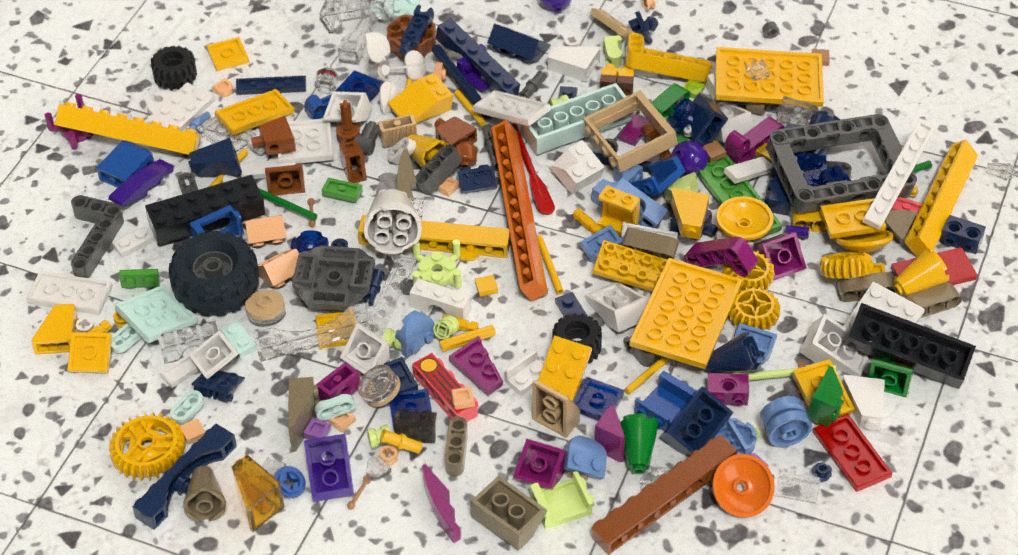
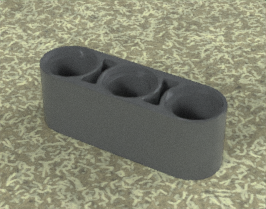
(438, 169)

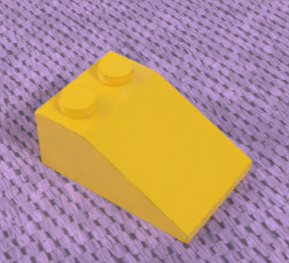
(423, 99)

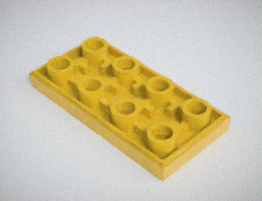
(628, 266)

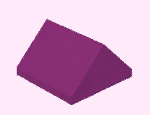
(610, 434)

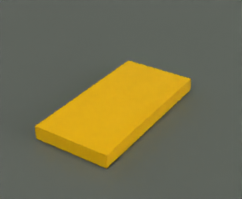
(254, 112)

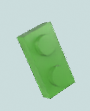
(342, 190)
(139, 278)

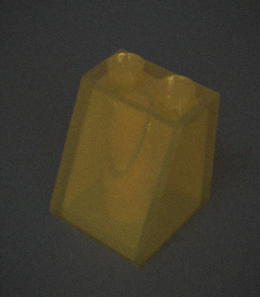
(257, 491)

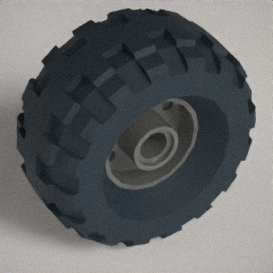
(213, 273)

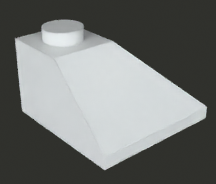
(359, 106)
(213, 354)

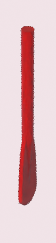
(539, 191)

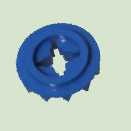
(293, 475)

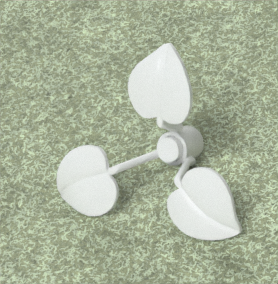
(377, 48)

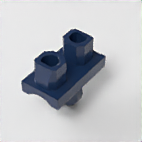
(649, 24)

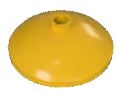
(744, 218)
(865, 242)

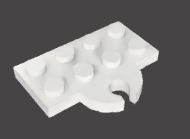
(179, 107)

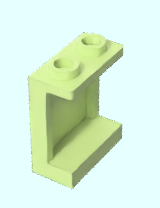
(565, 502)

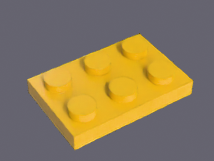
(847, 218)
(565, 366)
(810, 377)

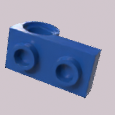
(315, 106)

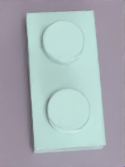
(239, 338)

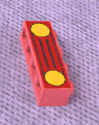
(433, 375)

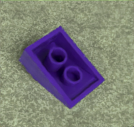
(329, 467)

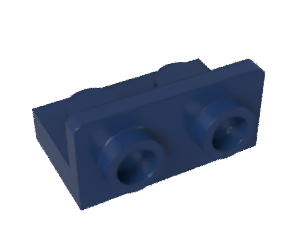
(476, 179)

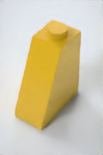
(689, 211)
(56, 330)

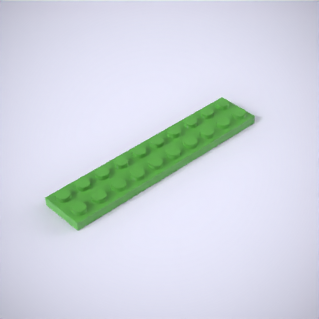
(722, 186)

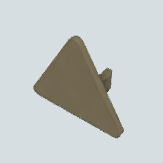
(899, 222)

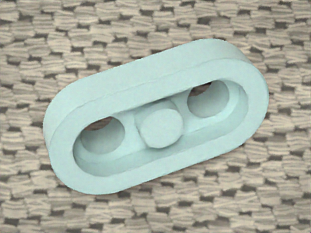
(124, 339)
(185, 407)
(334, 407)

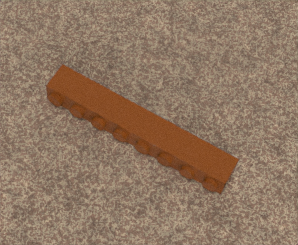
(661, 496)

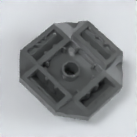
(333, 277)

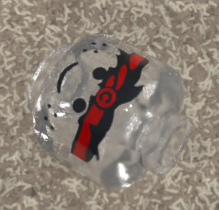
(326, 80)

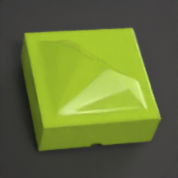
(694, 87)

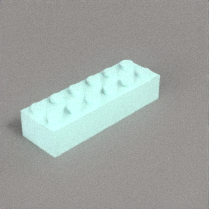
(566, 119)

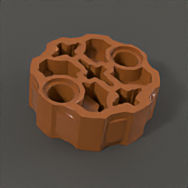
(397, 29)

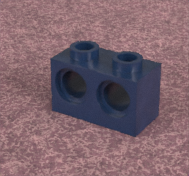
(962, 234)

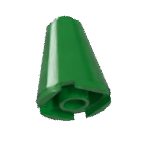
(639, 441)

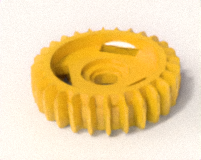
(147, 460)

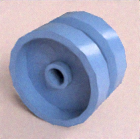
(785, 421)

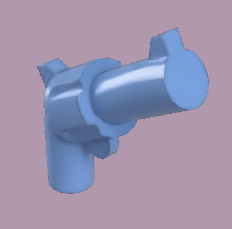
(196, 122)

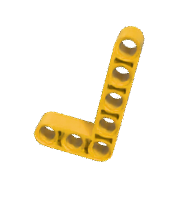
(663, 62)

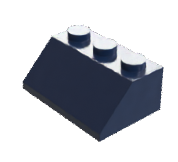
(517, 43)
(696, 422)

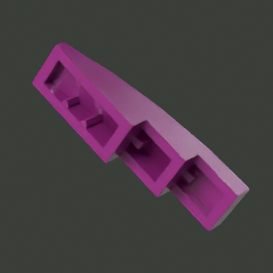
(440, 503)

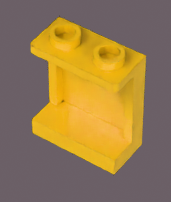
(618, 208)

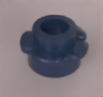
(825, 474)
(181, 485)

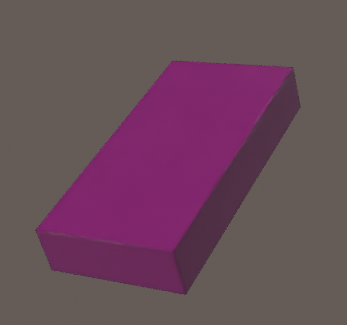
(633, 131)

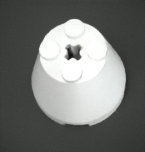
(392, 222)

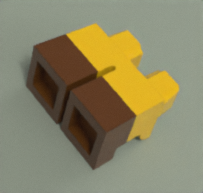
(623, 76)

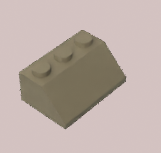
(507, 512)

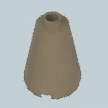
(204, 496)

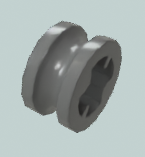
(770, 29)

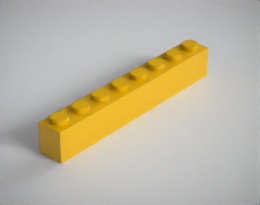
(127, 129)
(941, 198)
(440, 237)

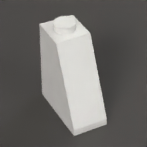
(573, 61)
(867, 399)

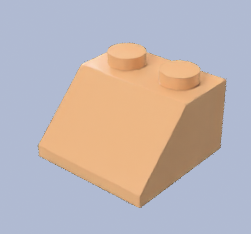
(265, 229)
(278, 268)

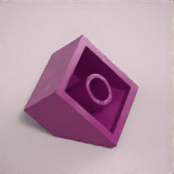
(783, 253)
(540, 464)

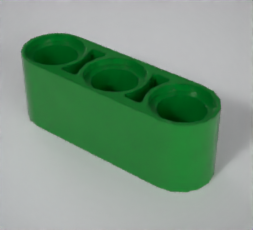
(667, 100)

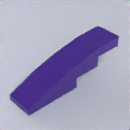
(139, 183)

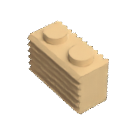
(395, 129)

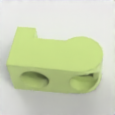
(612, 50)

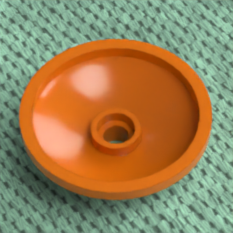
(756, 483)

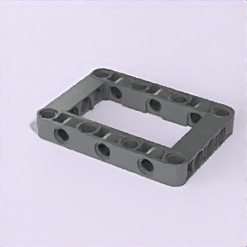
(806, 198)

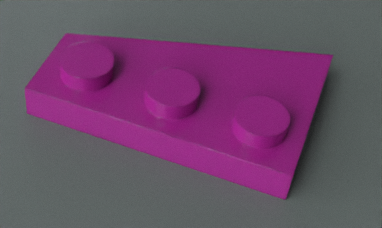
(476, 365)

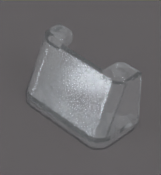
(337, 11)

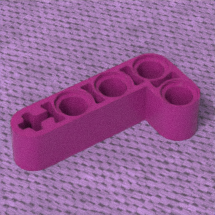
(743, 147)
(721, 251)

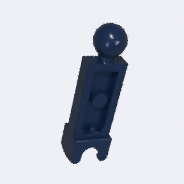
(415, 29)

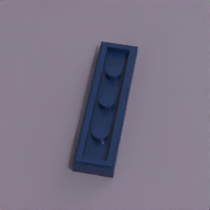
(261, 85)

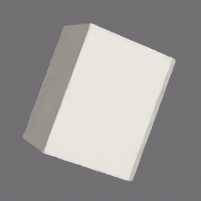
(365, 349)

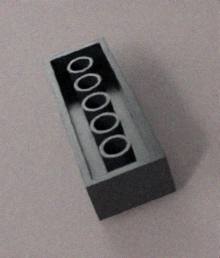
(172, 217)
(911, 345)

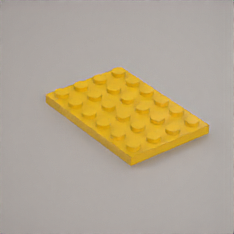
(791, 75)
(686, 313)

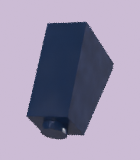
(708, 120)
(215, 159)

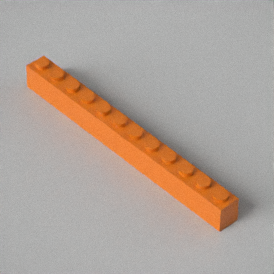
(519, 211)

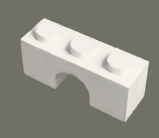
(426, 294)

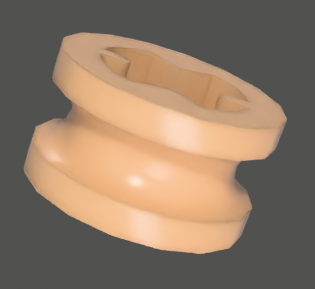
(647, 4)
(389, 449)

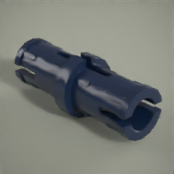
(374, 288)

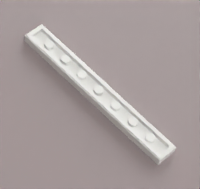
(898, 175)

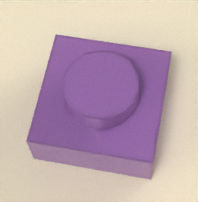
(317, 429)

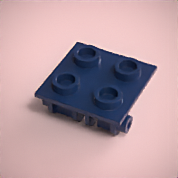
(218, 385)

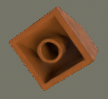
(285, 179)

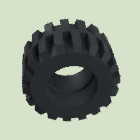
(173, 67)
(581, 328)

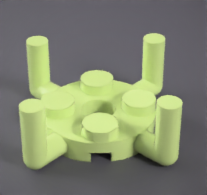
(437, 260)

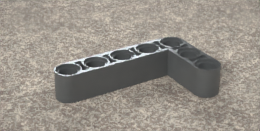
(107, 223)

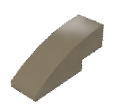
(405, 174)

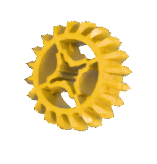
(846, 265)
(760, 276)
(755, 308)

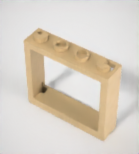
(620, 109)

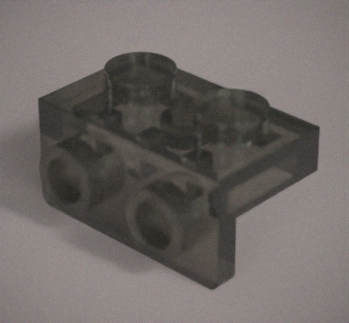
(416, 425)

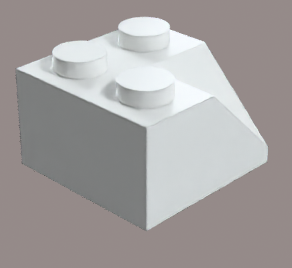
(577, 167)

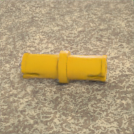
(401, 441)

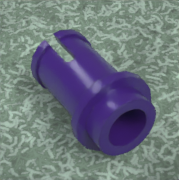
(801, 231)

